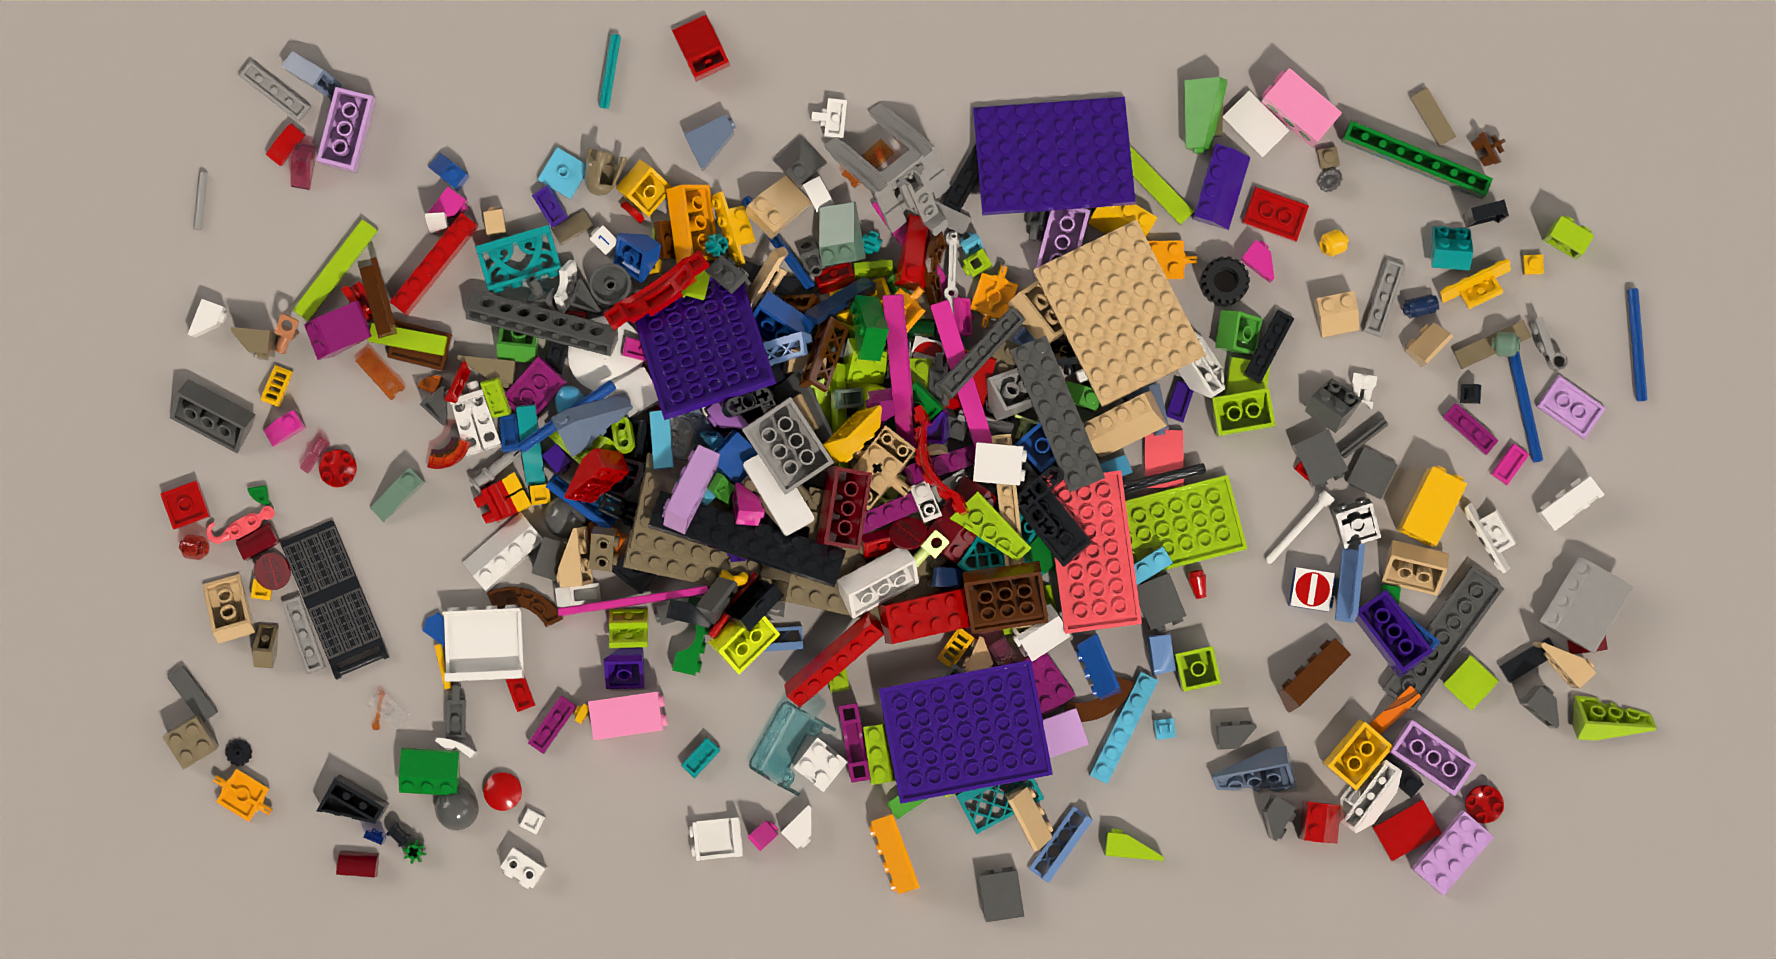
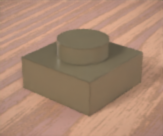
(1328, 158)

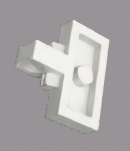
(832, 118)

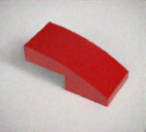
(285, 144)

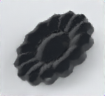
(238, 752)

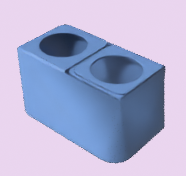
(1161, 654)

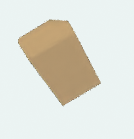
(765, 274)

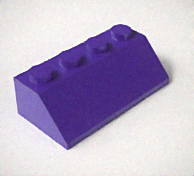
(1221, 187)
(1392, 633)

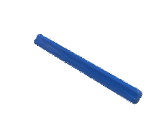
(791, 261)
(1637, 344)
(1526, 409)
(550, 428)

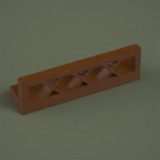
(378, 299)
(818, 351)

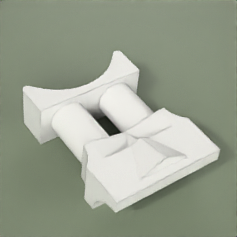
(1366, 383)

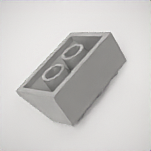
(1007, 394)

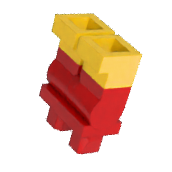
(497, 500)

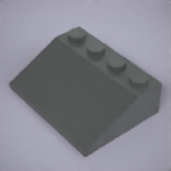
(791, 388)

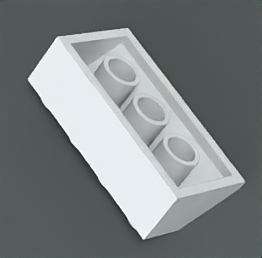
(503, 552)
(878, 581)

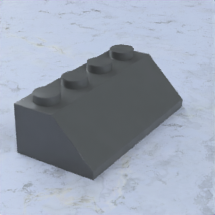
(212, 416)

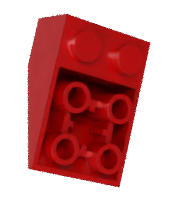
(701, 48)
(596, 475)

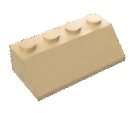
(1124, 424)

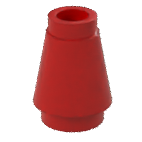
(1198, 583)

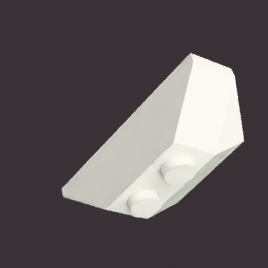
(1204, 375)
(1364, 806)

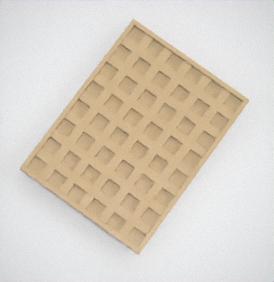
(1119, 313)

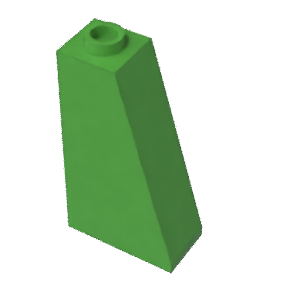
(1202, 111)

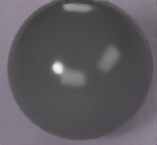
(562, 518)
(457, 809)

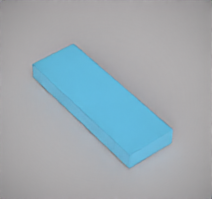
(661, 441)

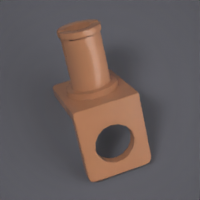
(286, 333)

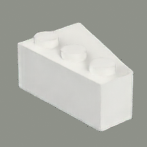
(1569, 502)

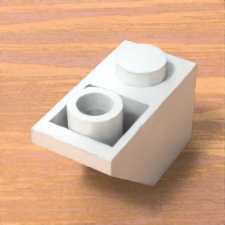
(925, 501)

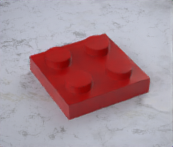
(185, 505)

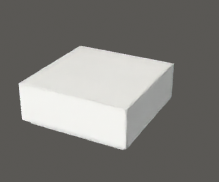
(532, 821)

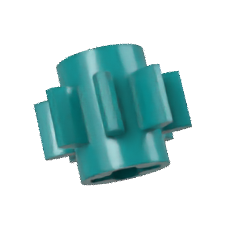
(872, 242)
(716, 245)

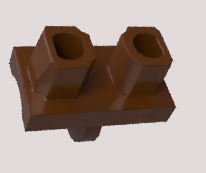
(1484, 141)

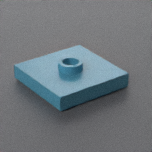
(563, 173)

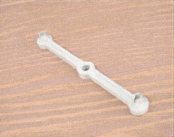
(952, 240)

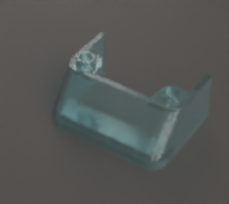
(782, 743)

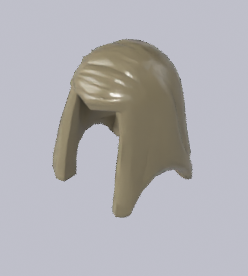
(602, 171)

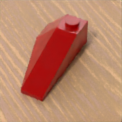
(913, 255)

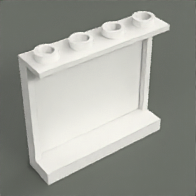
(483, 643)

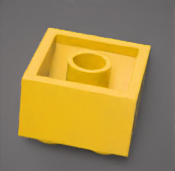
(644, 188)

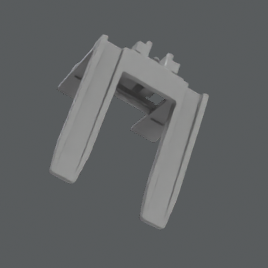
(919, 161)

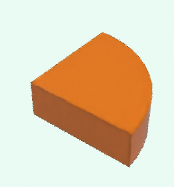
(430, 383)

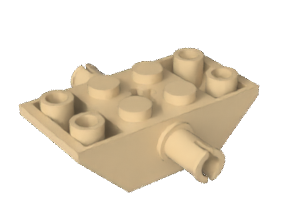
(893, 455)

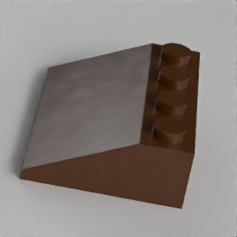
(1005, 597)

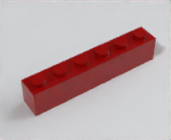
(434, 264)
(833, 659)

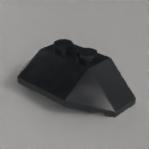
(630, 480)

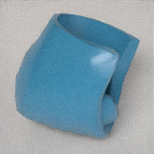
(567, 397)

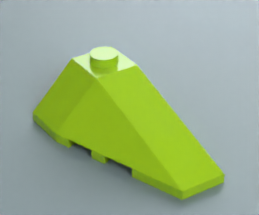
(1602, 721)

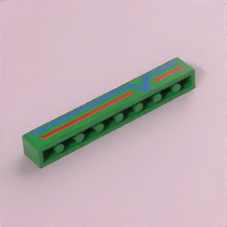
(1417, 160)

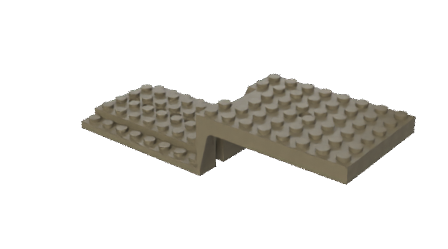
(692, 562)

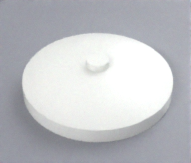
(596, 369)

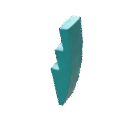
(533, 457)

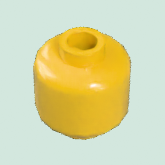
(1333, 242)

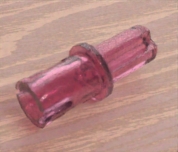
(314, 455)

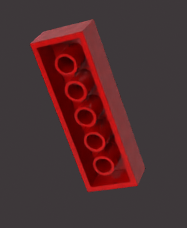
(924, 615)

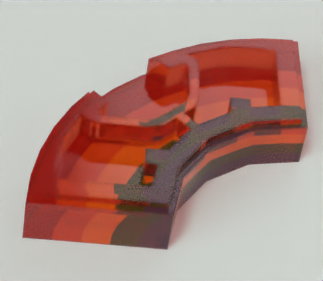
(449, 455)

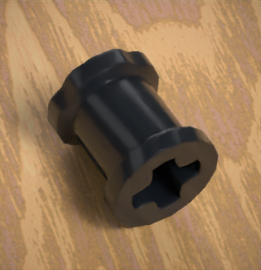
(398, 834)

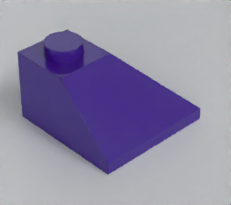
(625, 669)

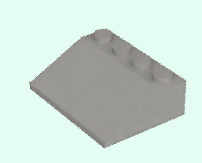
(787, 445)
(1586, 604)

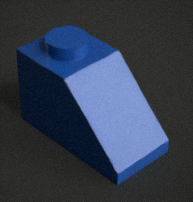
(449, 171)

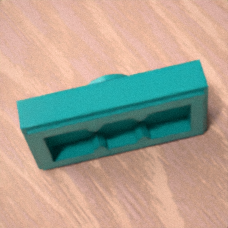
(700, 757)

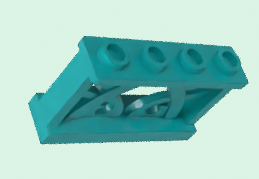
(494, 250)

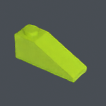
(1122, 845)

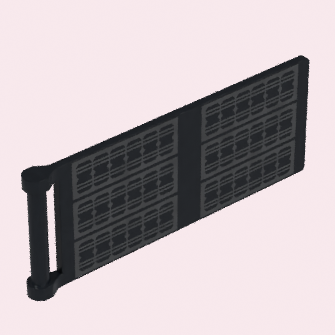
(333, 597)

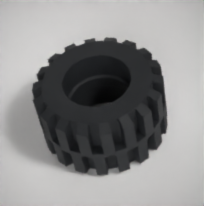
(1236, 269)

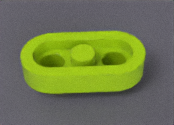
(623, 436)

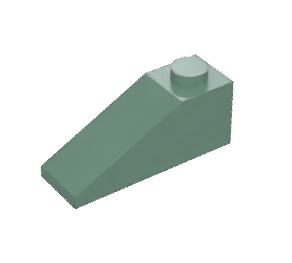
(397, 494)

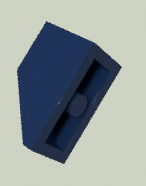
(948, 576)

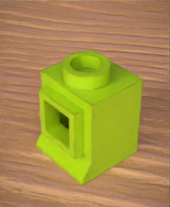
(983, 258)

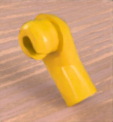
(741, 579)

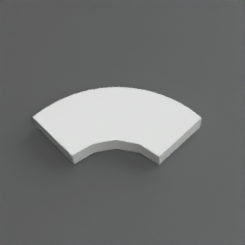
(565, 291)

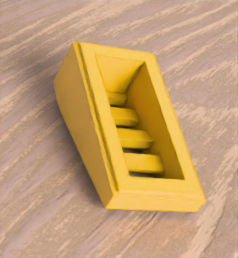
(281, 394)
(964, 634)

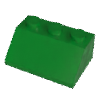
(429, 771)

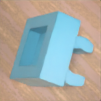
(971, 244)
(1164, 728)

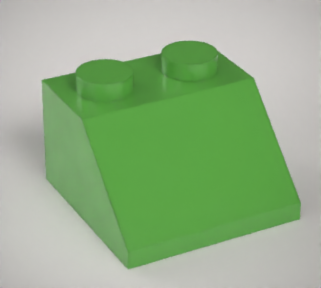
(1238, 332)
(516, 346)

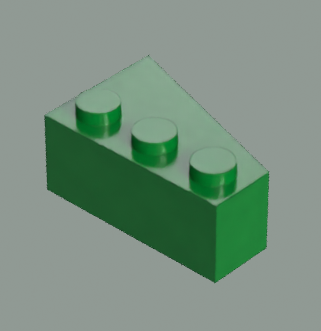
(869, 327)

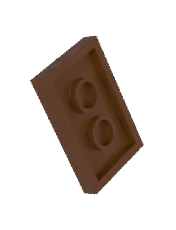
(420, 358)

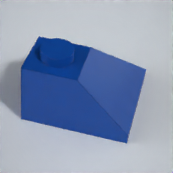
(636, 254)

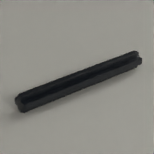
(1164, 477)

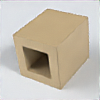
(495, 222)

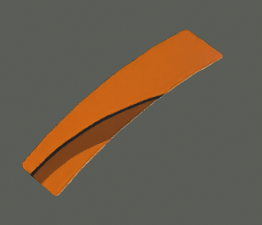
(1395, 710)

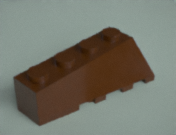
(1314, 674)

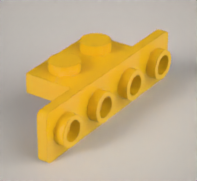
(734, 226)
(1478, 287)

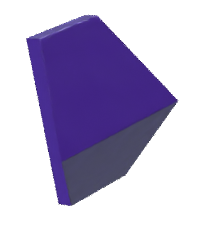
(939, 430)

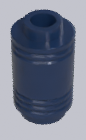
(1420, 306)

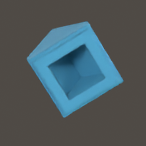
(712, 438)

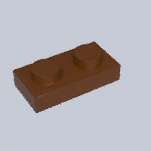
(664, 236)

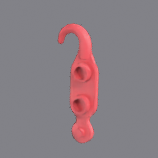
(242, 526)

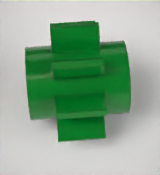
(408, 851)

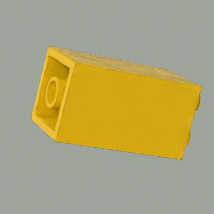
(1432, 506)

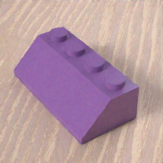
(720, 421)

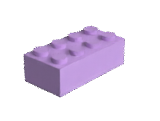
(346, 130)
(1062, 234)
(690, 489)
(1432, 757)
(1452, 852)

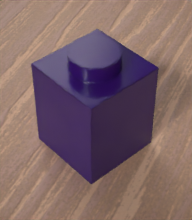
(557, 459)

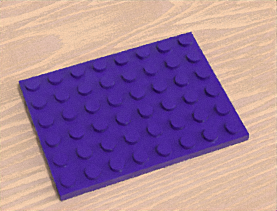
(1053, 156)
(704, 350)
(965, 731)

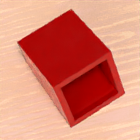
(1319, 822)

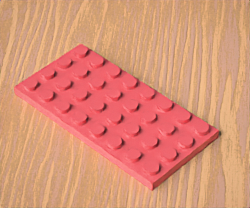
(1100, 583)

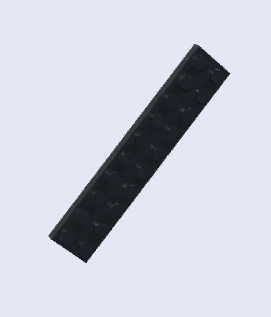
(756, 543)

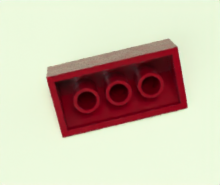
(843, 507)
(958, 536)

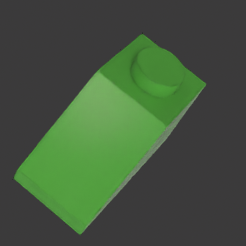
(1083, 396)

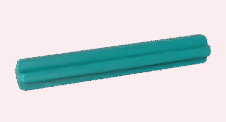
(609, 72)

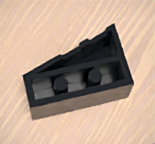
(352, 801)

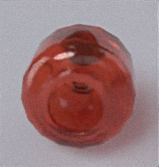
(194, 547)

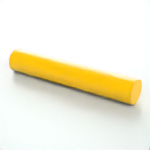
(442, 665)

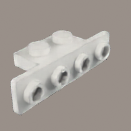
(1494, 534)

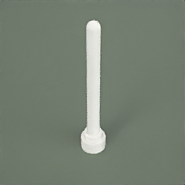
(1323, 501)

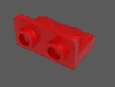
(358, 293)

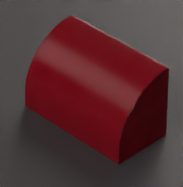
(257, 542)
(358, 864)

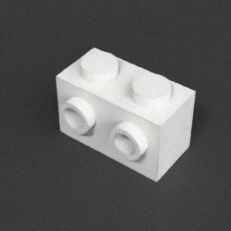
(523, 868)

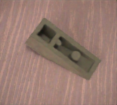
(493, 368)

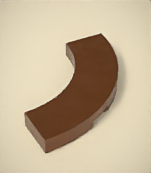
(934, 256)
(526, 599)
(1099, 708)

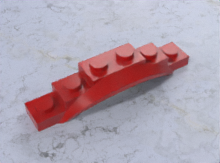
(658, 293)
(923, 459)

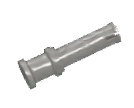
(488, 474)

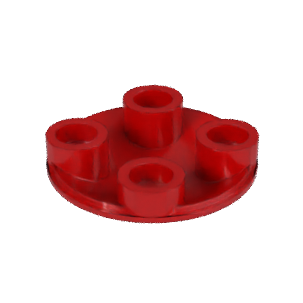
(337, 468)
(502, 791)
(1484, 804)

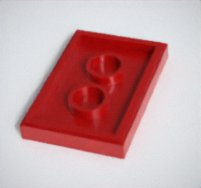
(1275, 214)
(1407, 830)

